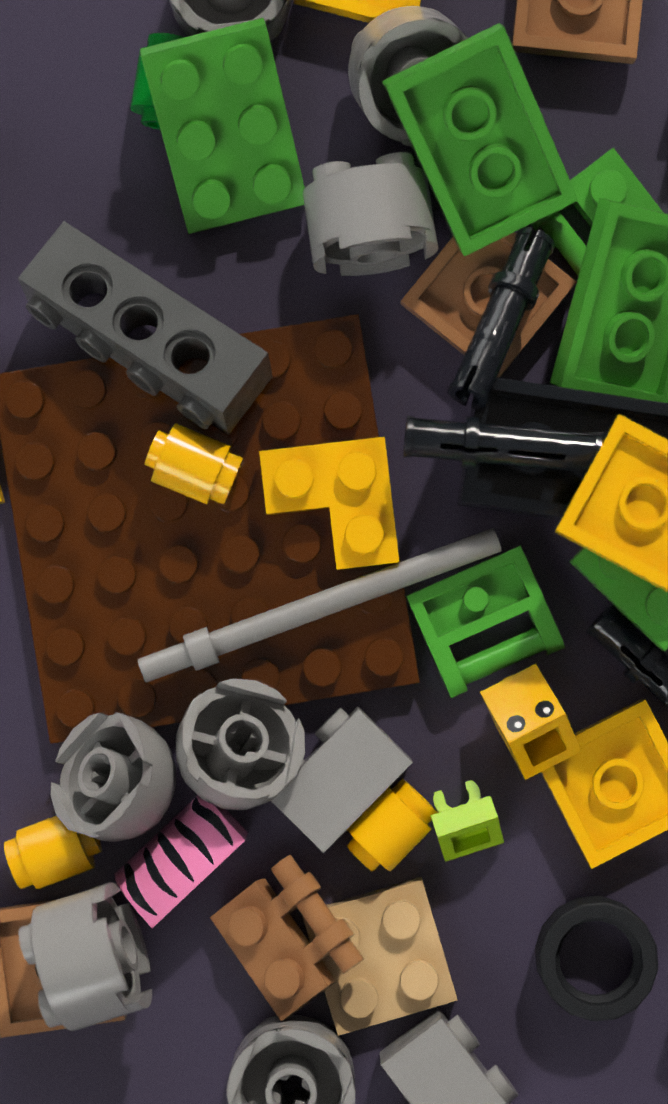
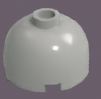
(236, 744)
(113, 778)

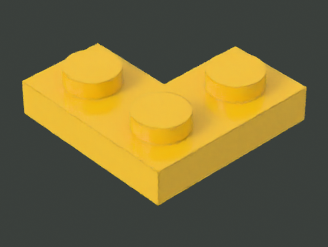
(349, 481)

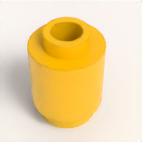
(193, 464)
(391, 827)
(49, 853)

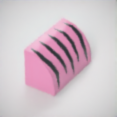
(179, 859)

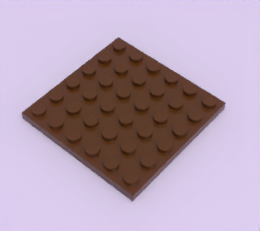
(136, 566)

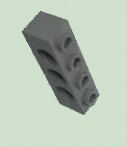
(77, 266)

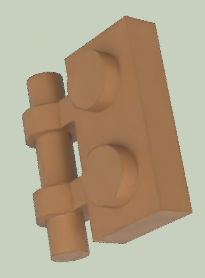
(274, 947)

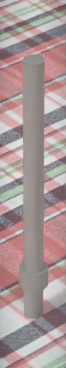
(203, 647)

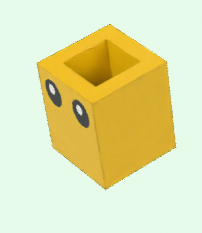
(531, 721)

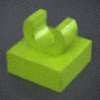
(467, 826)

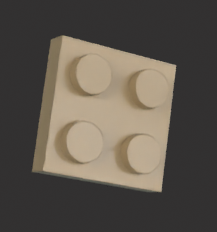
(402, 958)

